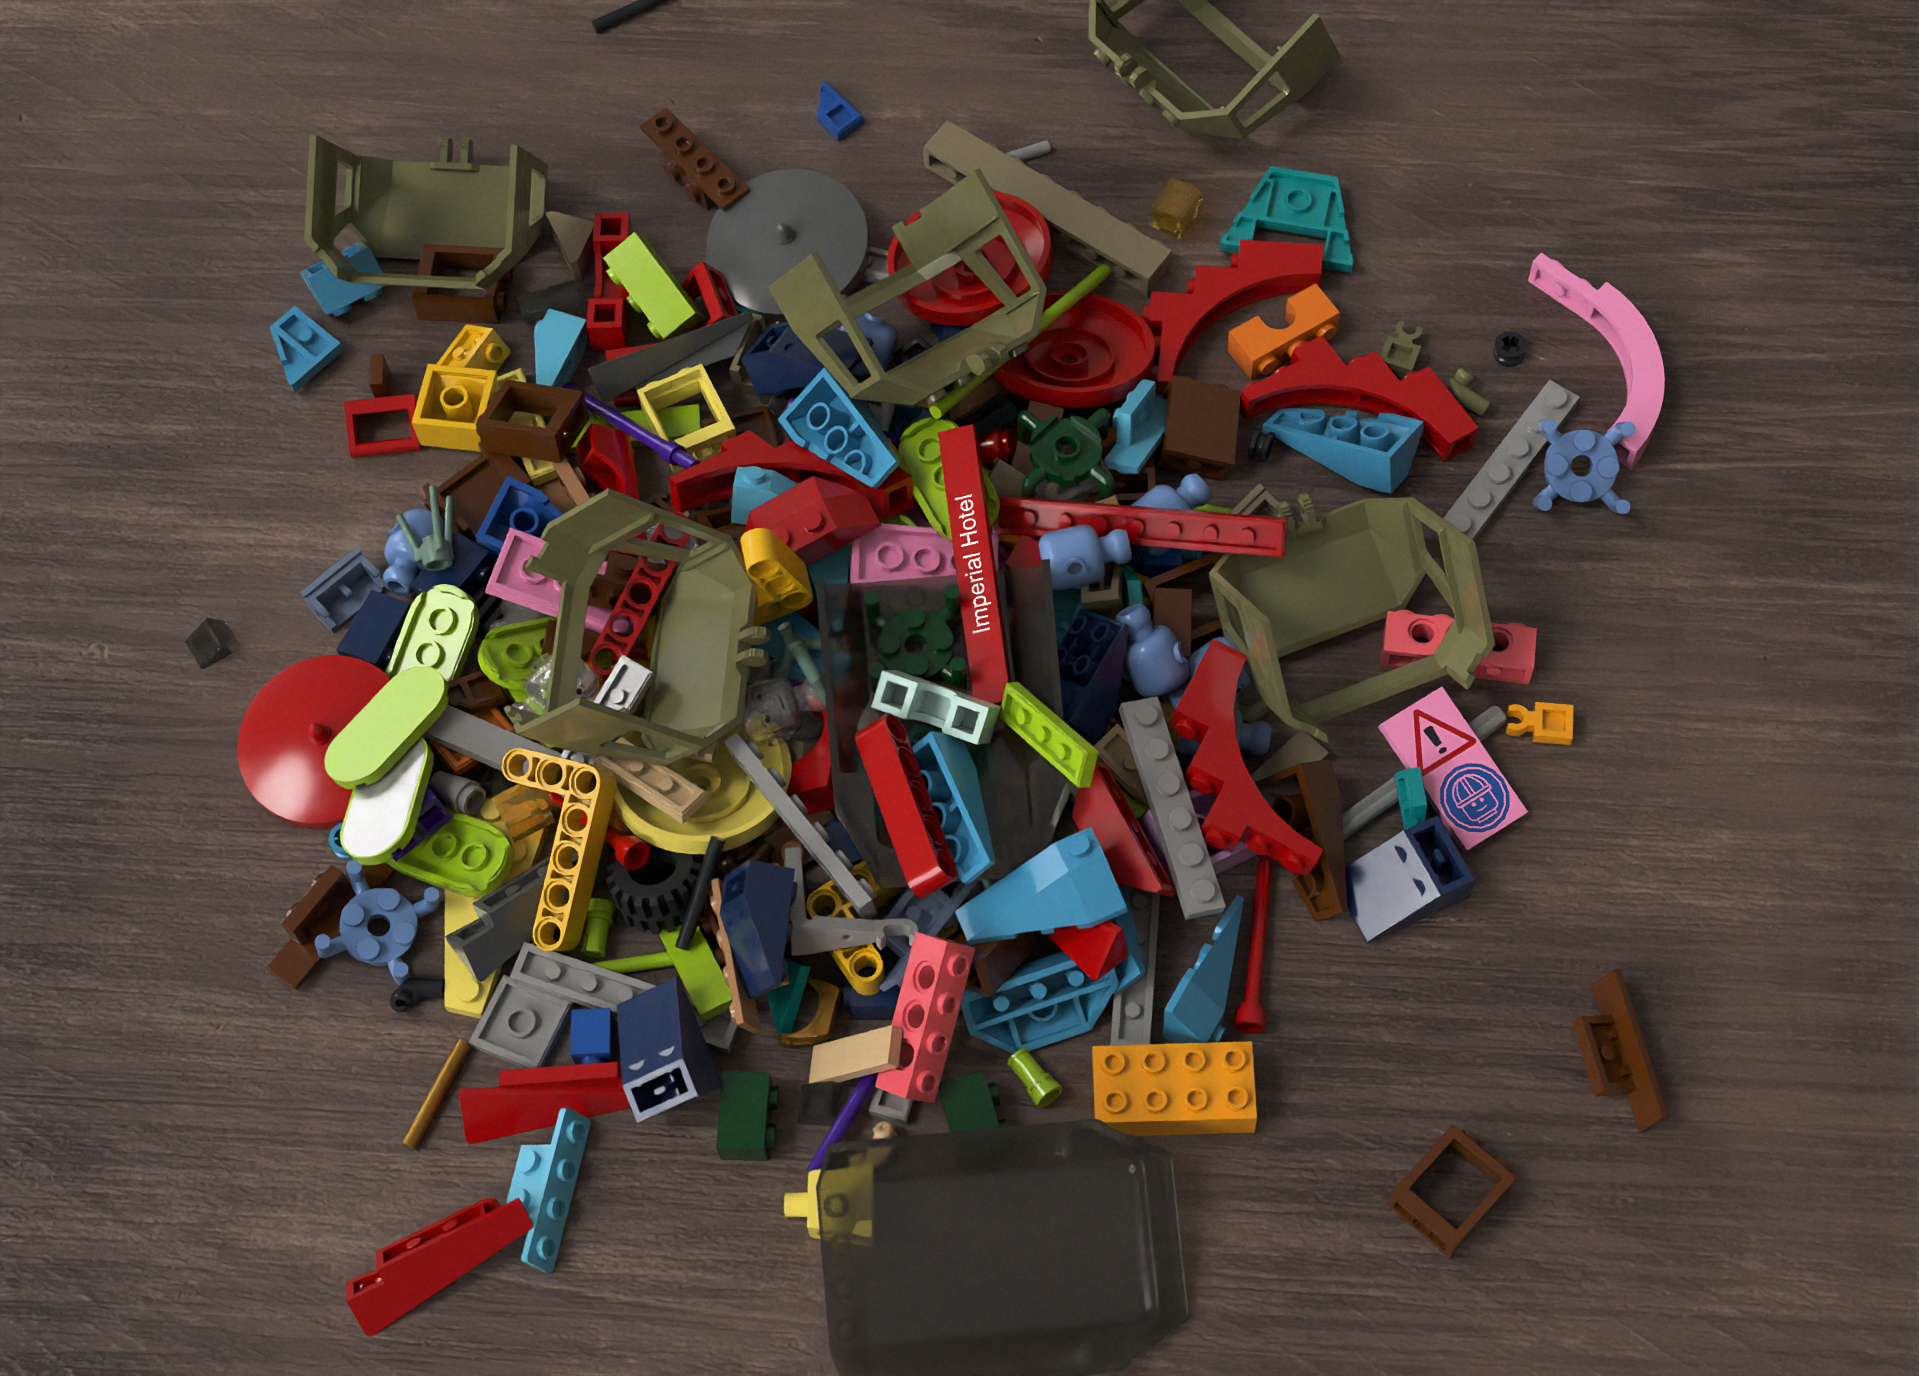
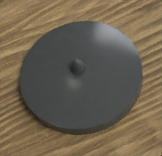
(778, 227)

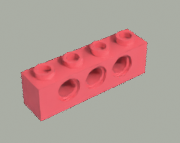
(1510, 665)
(927, 1015)

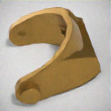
(822, 1025)

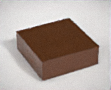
(379, 376)

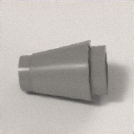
(458, 792)

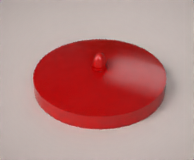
(957, 293)
(1083, 357)
(289, 733)

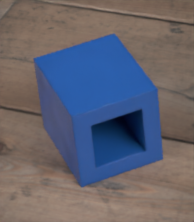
(593, 1036)

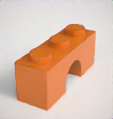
(1262, 348)

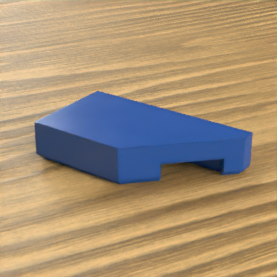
(836, 113)

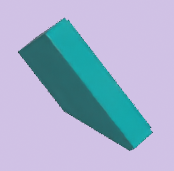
(1131, 586)
(1411, 796)
(786, 999)

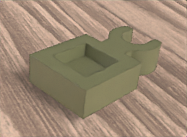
(1401, 350)

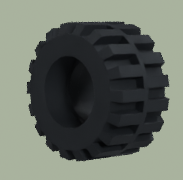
(656, 905)

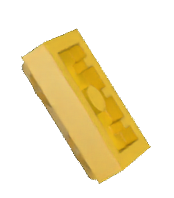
(477, 349)

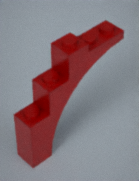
(1255, 274)
(1368, 385)
(715, 477)
(1219, 770)

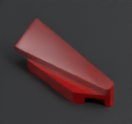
(1093, 948)
(432, 1259)

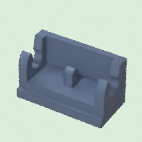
(342, 590)

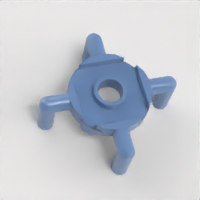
(1602, 471)
(374, 904)

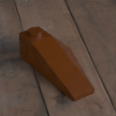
(1313, 808)

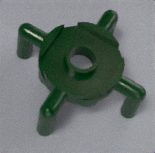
(1061, 468)
(917, 626)

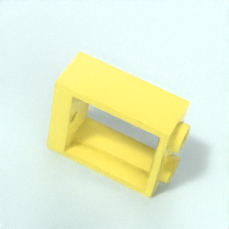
(687, 383)

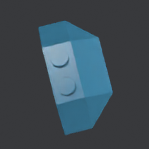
(1039, 1004)

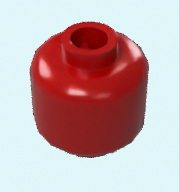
(996, 444)

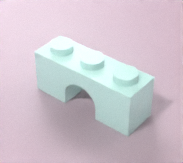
(937, 705)

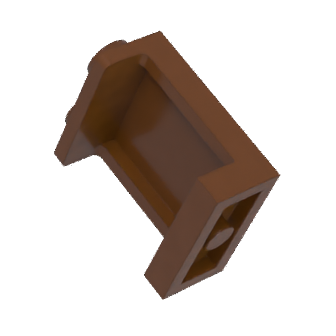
(1199, 428)
(475, 490)

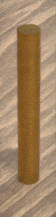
(436, 1094)

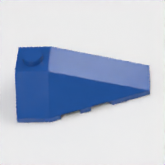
(515, 507)

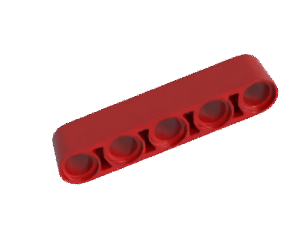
(630, 611)
(906, 806)

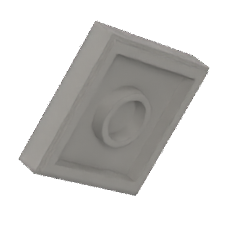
(521, 1024)

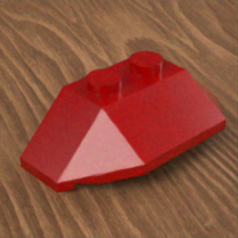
(816, 518)
(1119, 834)

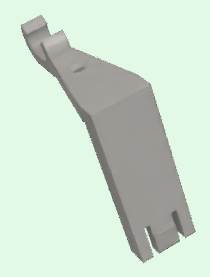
(835, 933)

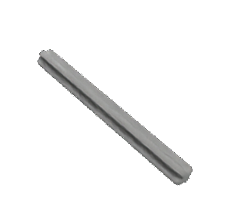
(1387, 795)

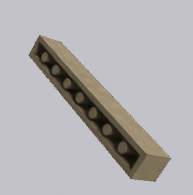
(1072, 221)

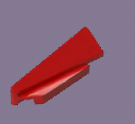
(534, 1097)

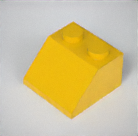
(451, 404)

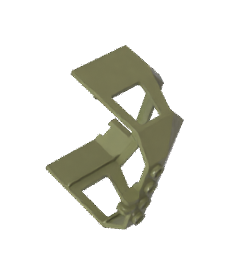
(1291, 70)
(413, 203)
(947, 233)
(1342, 576)
(697, 645)

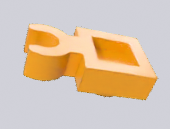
(1547, 721)

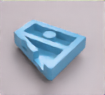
(303, 347)

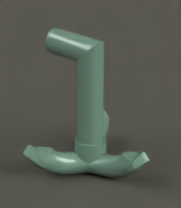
(798, 649)

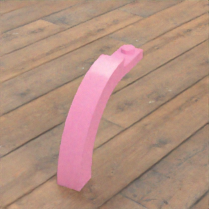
(1630, 338)

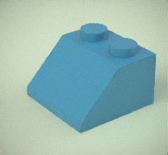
(336, 294)

